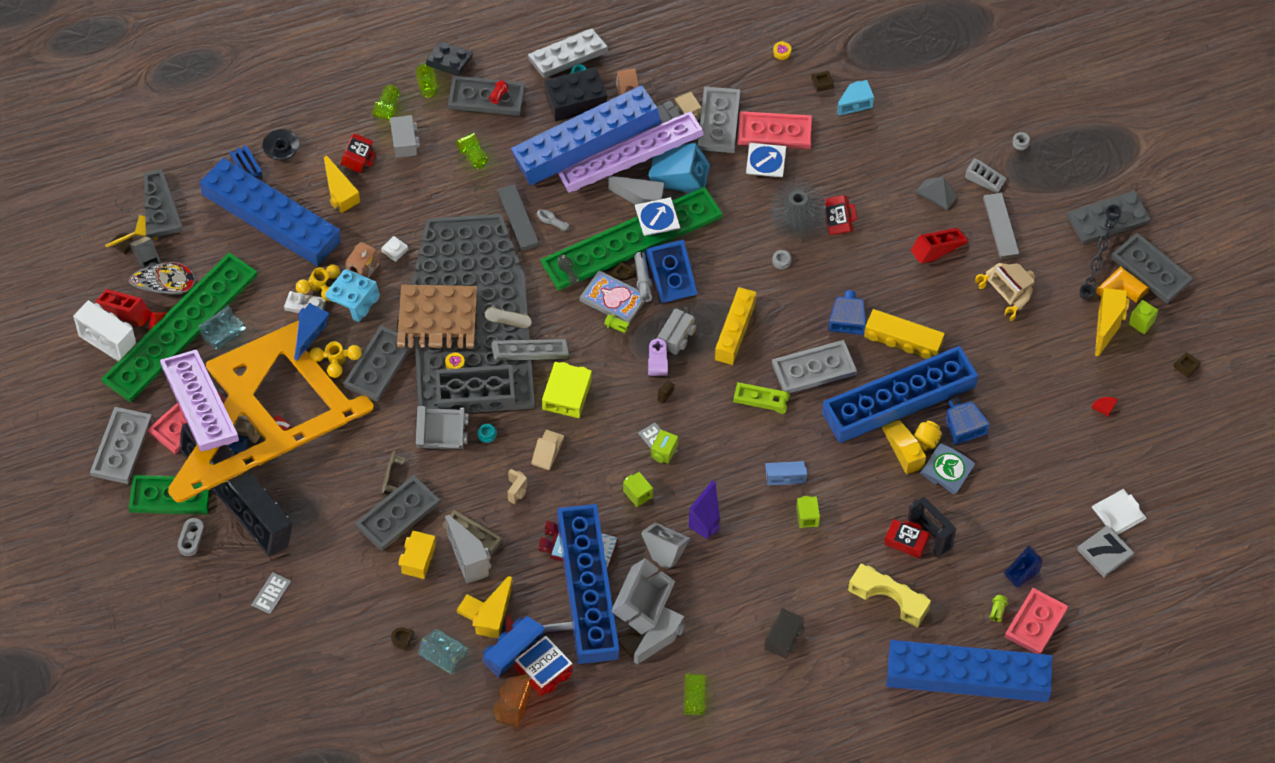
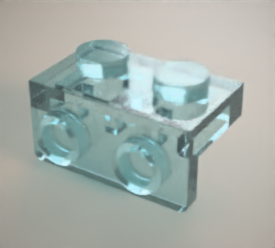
(221, 328)
(442, 650)

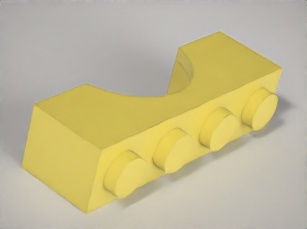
(868, 582)

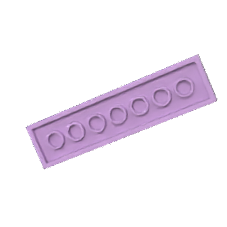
(632, 151)
(199, 400)

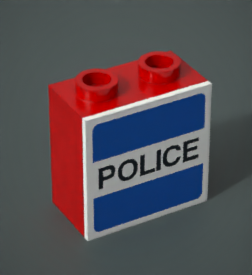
(545, 666)

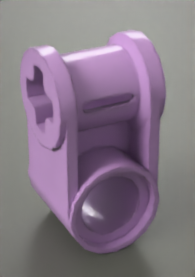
(657, 359)

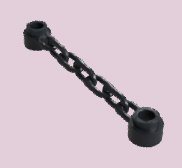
(1088, 287)

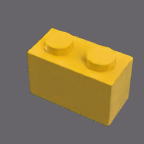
(418, 554)

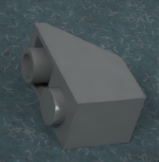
(145, 252)

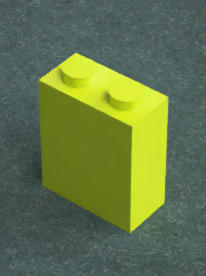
(567, 389)

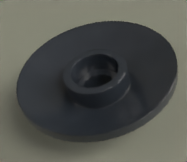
(278, 139)

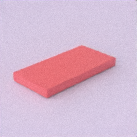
(775, 129)
(168, 427)

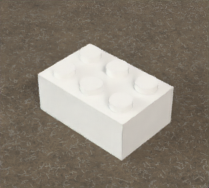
(104, 330)

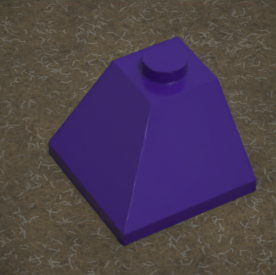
(704, 512)

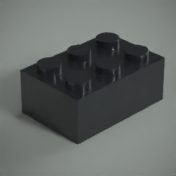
(574, 93)

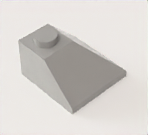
(664, 544)

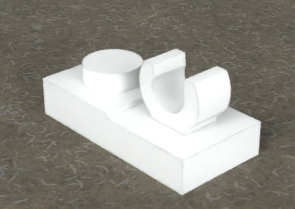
(297, 301)

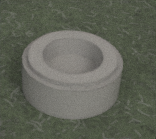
(781, 259)

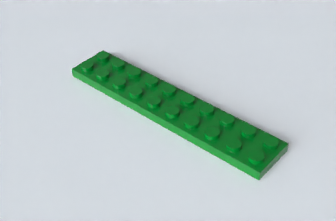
(627, 239)
(179, 327)

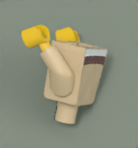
(1011, 282)

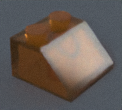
(513, 700)

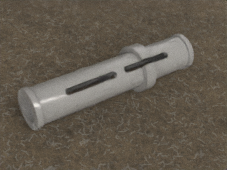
(643, 283)

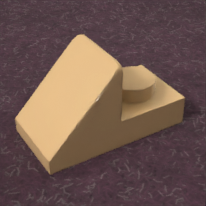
(547, 449)

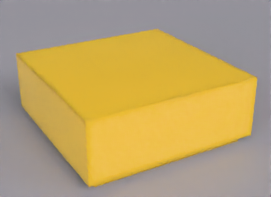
(469, 607)

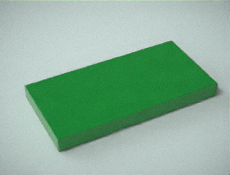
(151, 495)

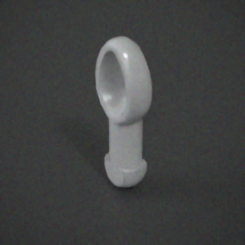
(549, 218)

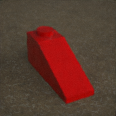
(937, 244)
(125, 307)

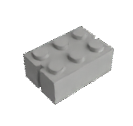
(643, 599)

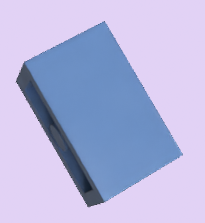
(786, 473)

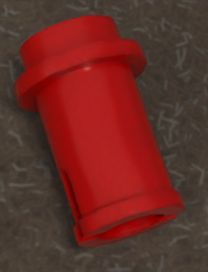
(500, 88)

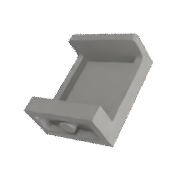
(441, 428)

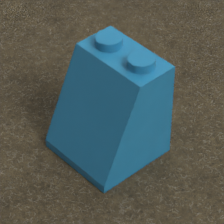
(681, 168)

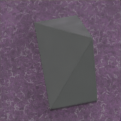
(937, 192)

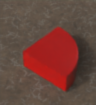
(155, 318)
(1104, 405)

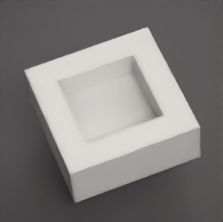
(394, 248)

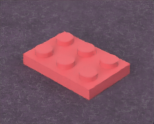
(1036, 621)

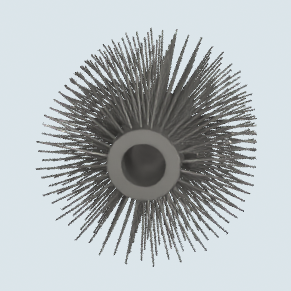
(798, 209)

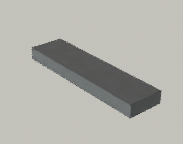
(518, 217)

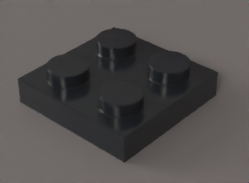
(449, 58)

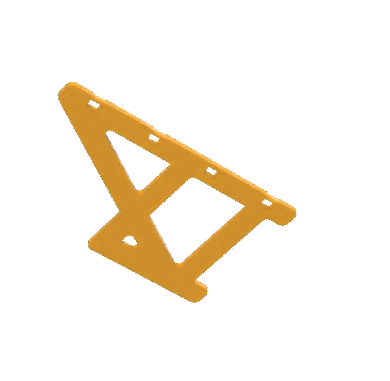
(258, 359)

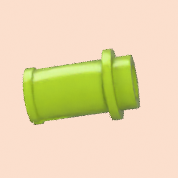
(616, 323)
(999, 605)

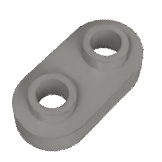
(190, 538)

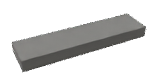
(1001, 226)
(530, 349)

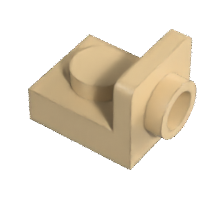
(245, 428)

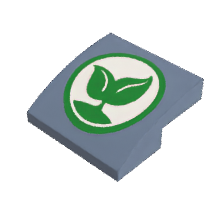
(947, 468)

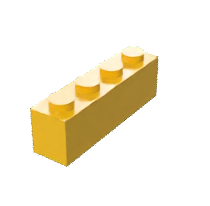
(735, 326)
(903, 334)

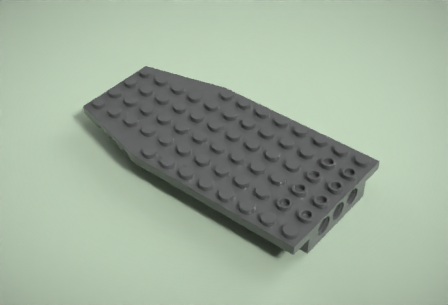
(479, 255)

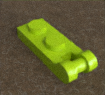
(761, 397)

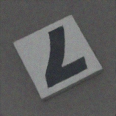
(1105, 551)

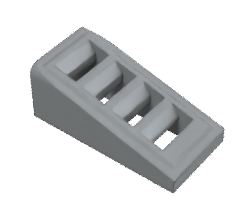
(987, 171)

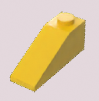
(341, 190)
(905, 446)
(493, 611)

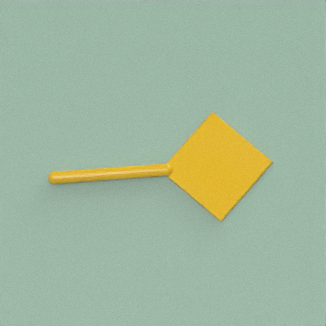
(140, 230)

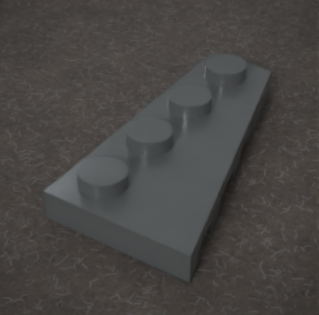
(159, 206)

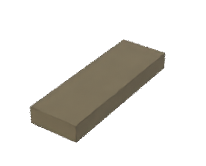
(488, 539)

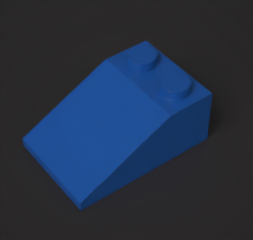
(671, 271)

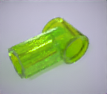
(386, 105)
(470, 147)

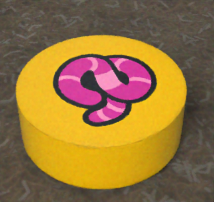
(782, 50)
(454, 361)

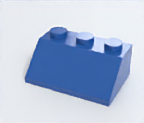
(512, 645)

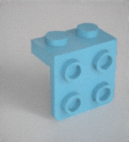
(354, 293)

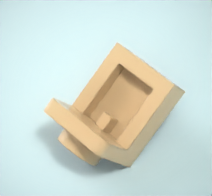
(519, 486)

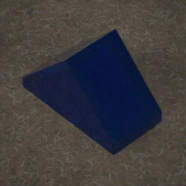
(1024, 567)

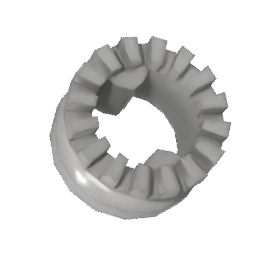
(1017, 144)

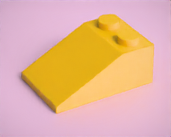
(1110, 315)

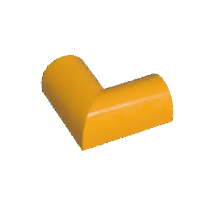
(1124, 281)

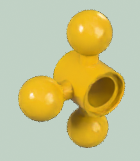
(331, 272)
(334, 369)

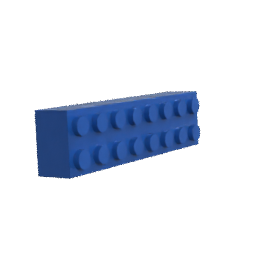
(586, 135)
(270, 212)
(899, 394)
(587, 584)
(969, 671)

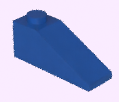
(311, 323)

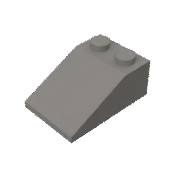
(468, 551)

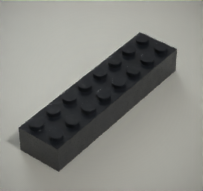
(247, 501)

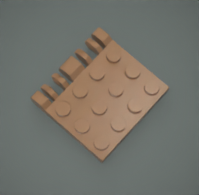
(436, 314)

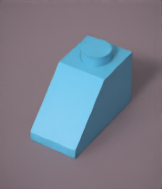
(856, 98)

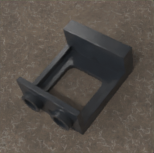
(943, 537)

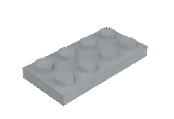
(568, 53)
(719, 119)
(814, 367)
(121, 445)

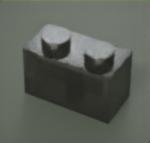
(784, 633)

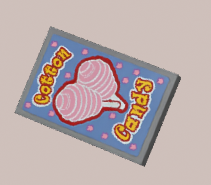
(612, 297)

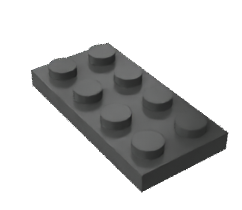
(473, 95)
(1090, 220)
(1152, 268)
(377, 364)
(397, 513)

